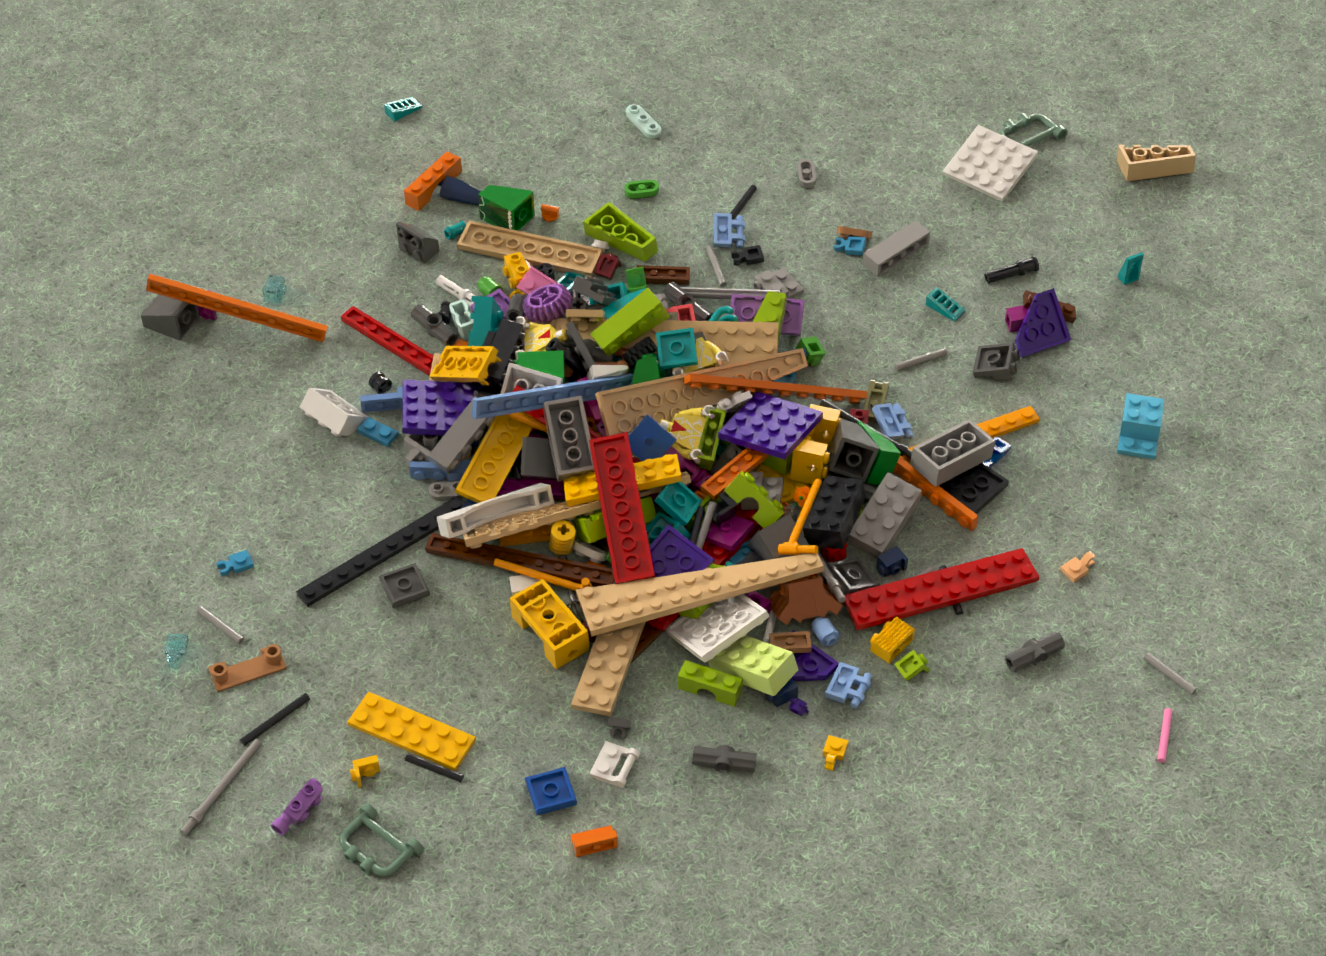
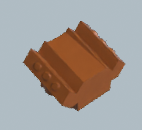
(803, 599)

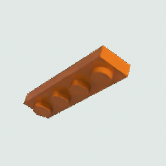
(745, 462)

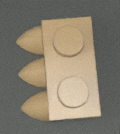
(577, 314)

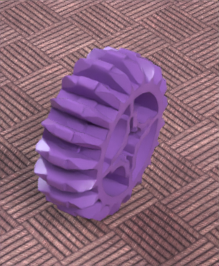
(547, 303)

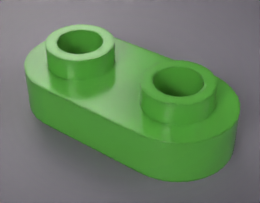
(641, 189)

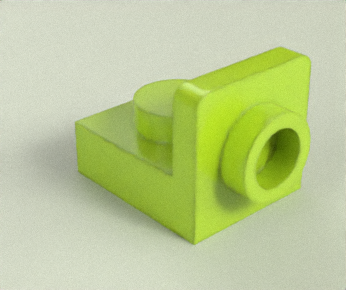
(912, 664)

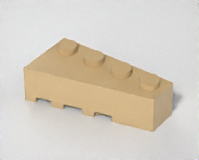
(1155, 162)

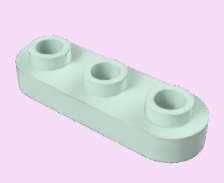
(643, 121)

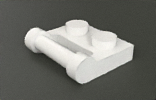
(608, 761)

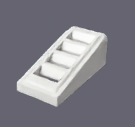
(602, 371)

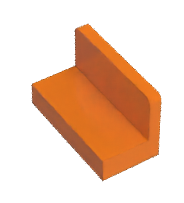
(594, 840)

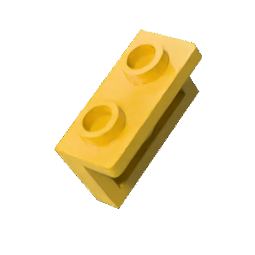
(514, 268)

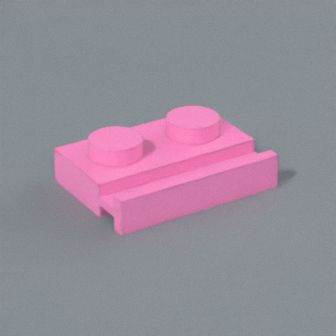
(532, 280)

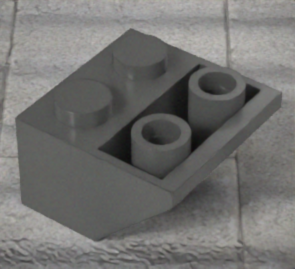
(416, 242)

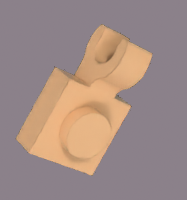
(1078, 568)

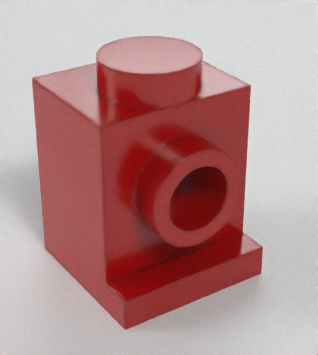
(833, 554)

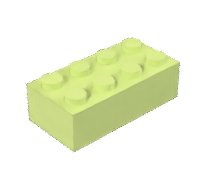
(758, 663)

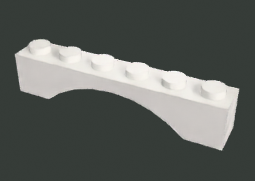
(470, 517)

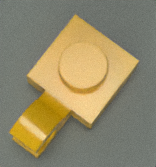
(834, 749)

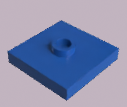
(650, 439)
(550, 791)

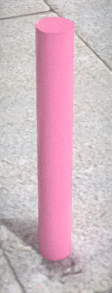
(1164, 735)

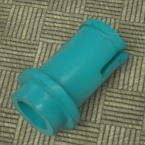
(451, 232)

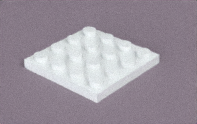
(990, 163)
(717, 626)

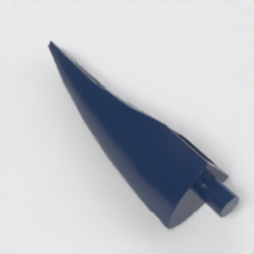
(458, 191)

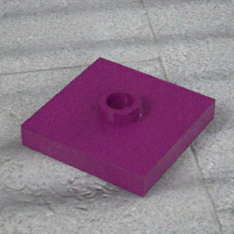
(729, 533)

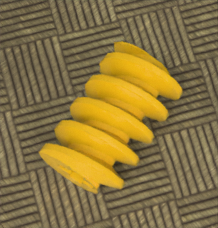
(562, 538)

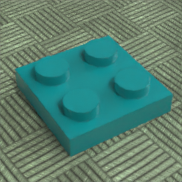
(676, 348)
(678, 501)

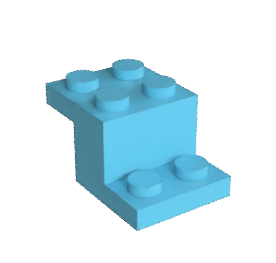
(1140, 426)

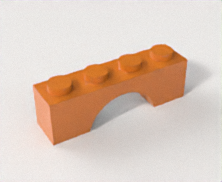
(421, 190)

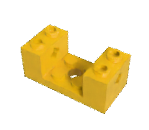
(812, 454)
(562, 635)

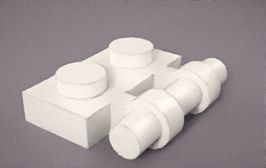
(734, 404)

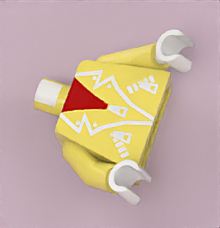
(538, 336)
(706, 356)
(688, 429)

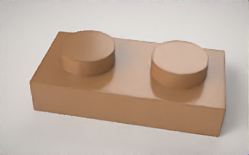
(792, 641)

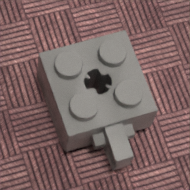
(419, 447)

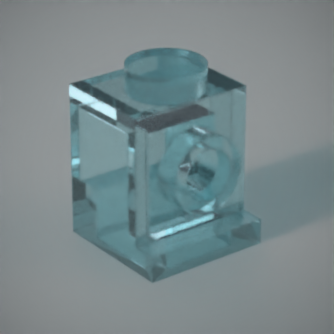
(274, 289)

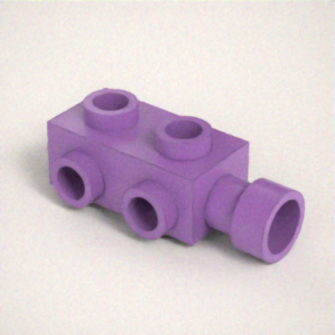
(298, 808)

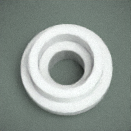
(600, 244)

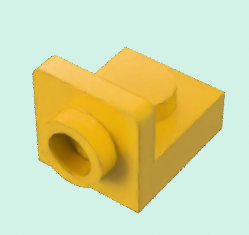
(364, 767)

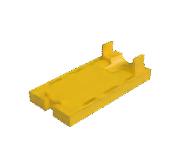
(465, 364)

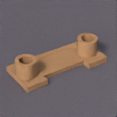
(249, 670)

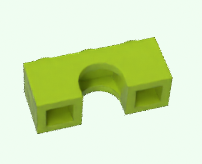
(744, 486)
(723, 685)

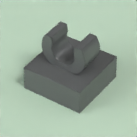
(619, 724)

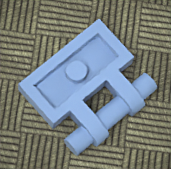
(723, 230)
(892, 421)
(842, 682)

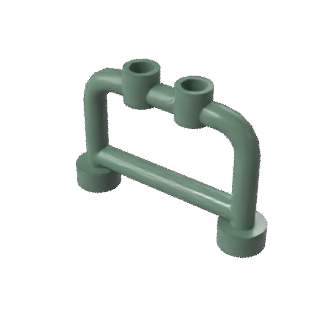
(1058, 132)
(367, 864)

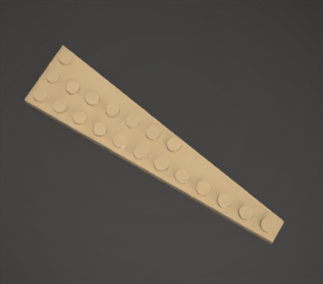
(737, 339)
(664, 397)
(544, 516)
(643, 600)

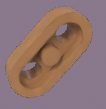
(846, 231)

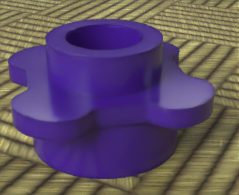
(798, 706)

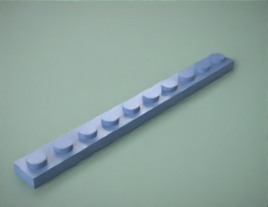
(535, 398)

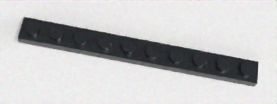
(376, 554)

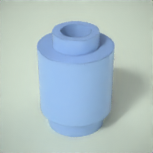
(825, 631)

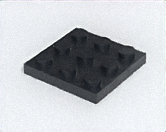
(976, 487)

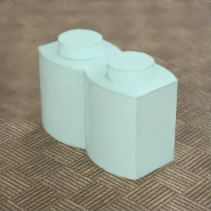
(461, 318)

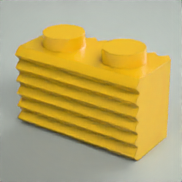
(892, 639)

